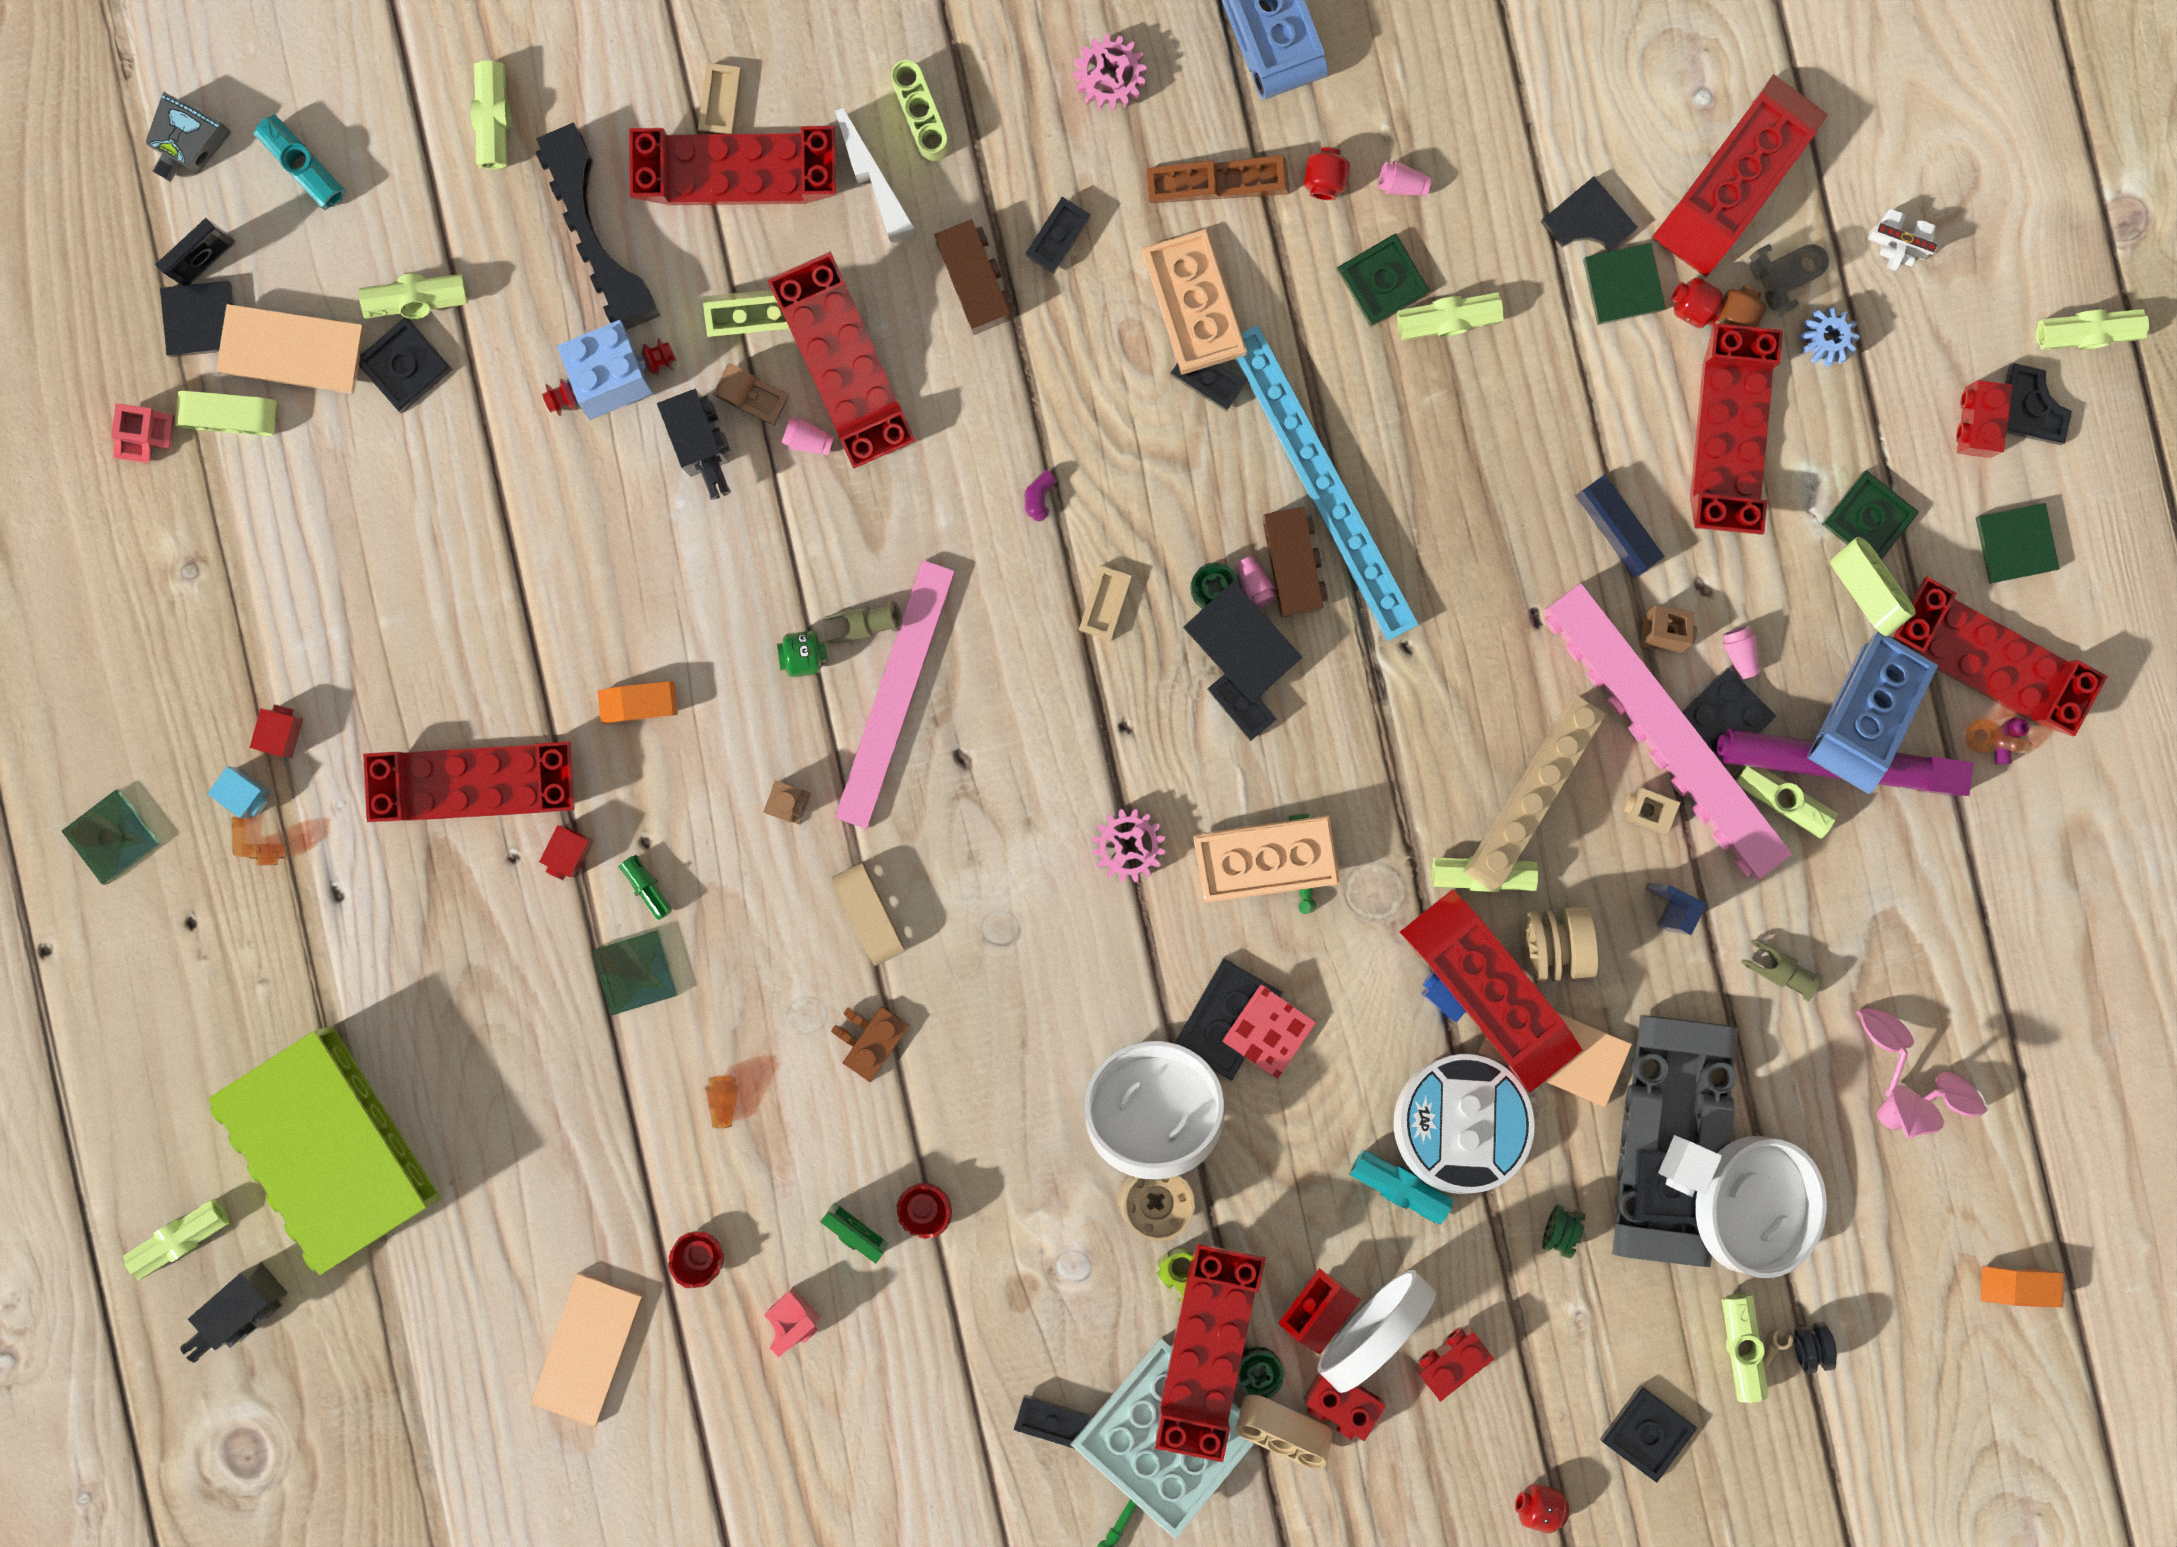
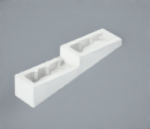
(895, 219)

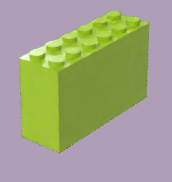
(323, 1149)

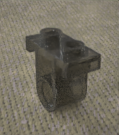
(1786, 274)

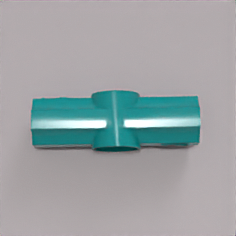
(286, 148)
(1401, 1187)

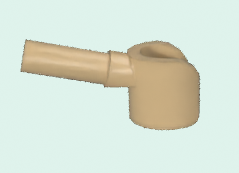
(1775, 1347)

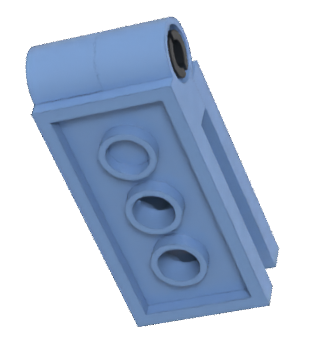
(1277, 44)
(1872, 712)

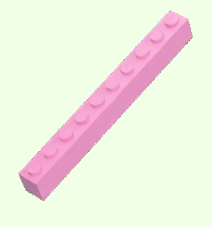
(1666, 732)

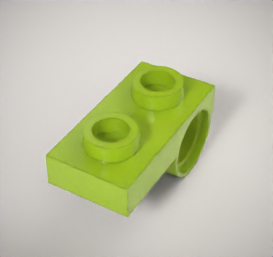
(1168, 1275)

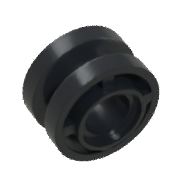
(1815, 1347)

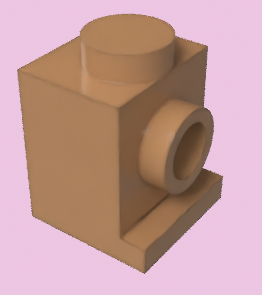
(1668, 629)
(787, 802)

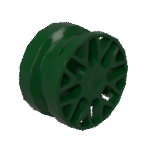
(1210, 581)
(1563, 1231)
(1260, 1372)

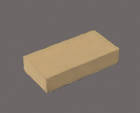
(719, 99)
(1105, 603)

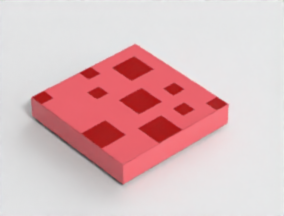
(1269, 1031)

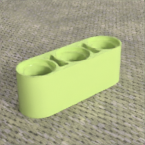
(916, 95)
(225, 413)
(1872, 586)

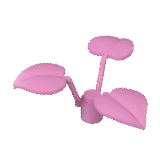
(1904, 1106)

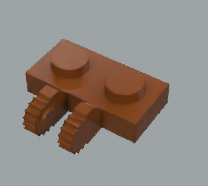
(874, 1044)

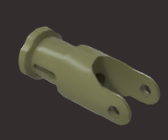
(867, 621)
(1786, 972)

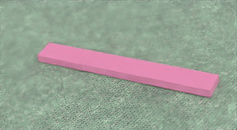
(895, 694)

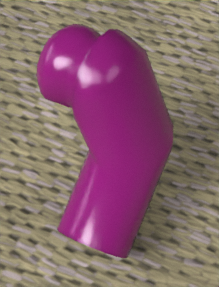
(1035, 496)
(2015, 728)

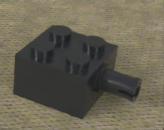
(696, 439)
(233, 1310)

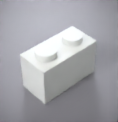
(1689, 1166)

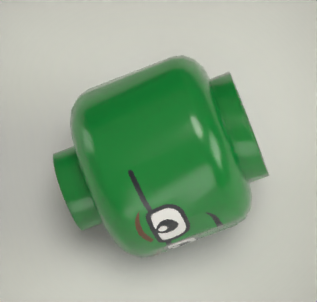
(801, 654)

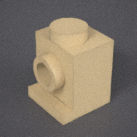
(1662, 812)

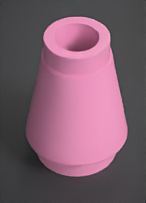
(1403, 180)
(806, 437)
(1256, 582)
(1743, 651)

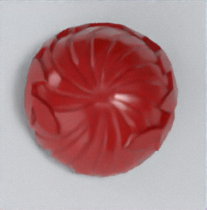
(924, 1210)
(695, 1259)

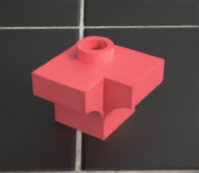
(138, 430)
(792, 1321)

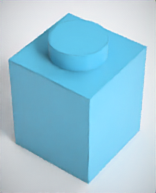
(239, 793)

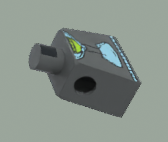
(183, 137)

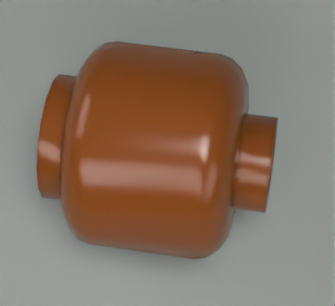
(1742, 307)

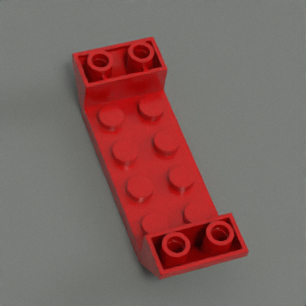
(732, 167)
(1740, 176)
(841, 359)
(1733, 428)
(1999, 661)
(469, 782)
(1492, 990)
(1207, 1352)

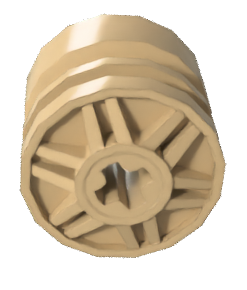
(1567, 943)
(1157, 1222)

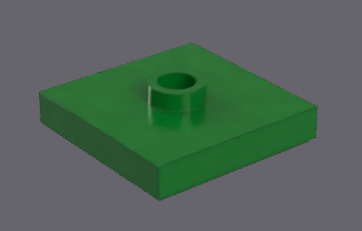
(854, 1233)

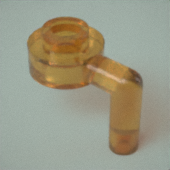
(1995, 739)
(263, 853)

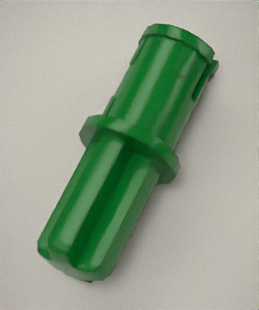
(645, 886)

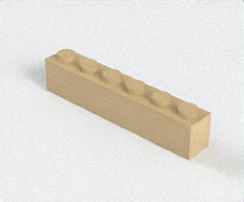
(1534, 793)

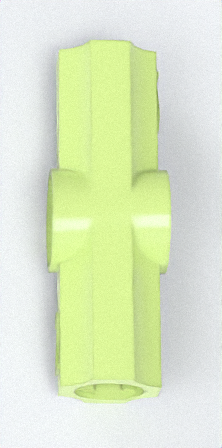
(491, 115)
(413, 296)
(1450, 316)
(2092, 329)
(1803, 810)
(1449, 874)
(176, 1239)
(1748, 1368)

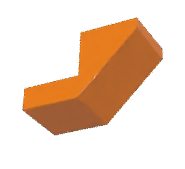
(637, 702)
(2022, 1287)

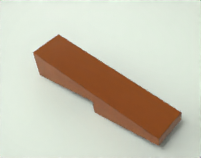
(1218, 180)

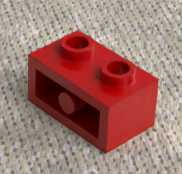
(1983, 419)
(1319, 1311)
(1453, 1362)
(1352, 1410)

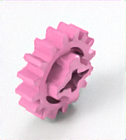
(1120, 64)
(1137, 832)

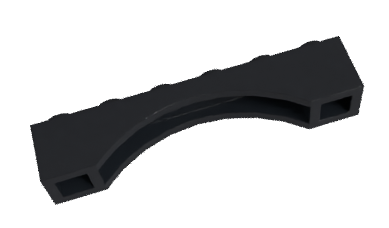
(570, 165)

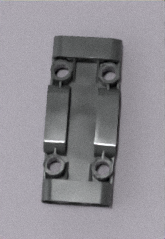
(1671, 1103)

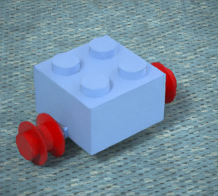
(605, 371)

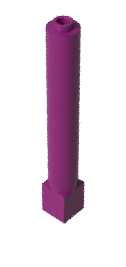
(1790, 755)

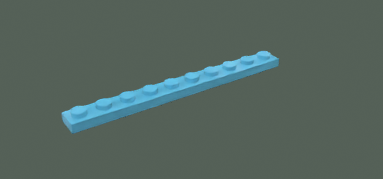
(1324, 486)

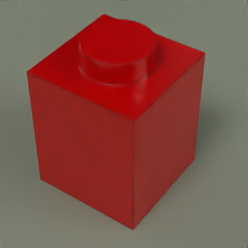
(276, 731)
(565, 852)

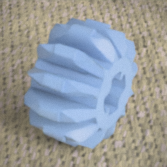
(1831, 349)

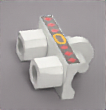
(1901, 245)

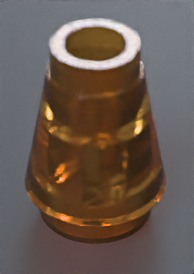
(722, 1099)

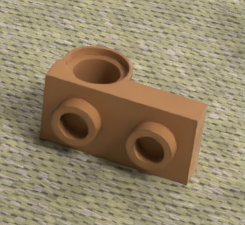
(750, 394)

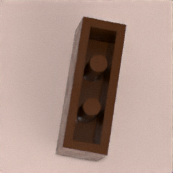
(974, 276)
(1294, 561)

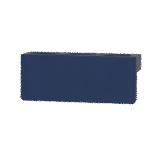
(1619, 526)
(1681, 911)

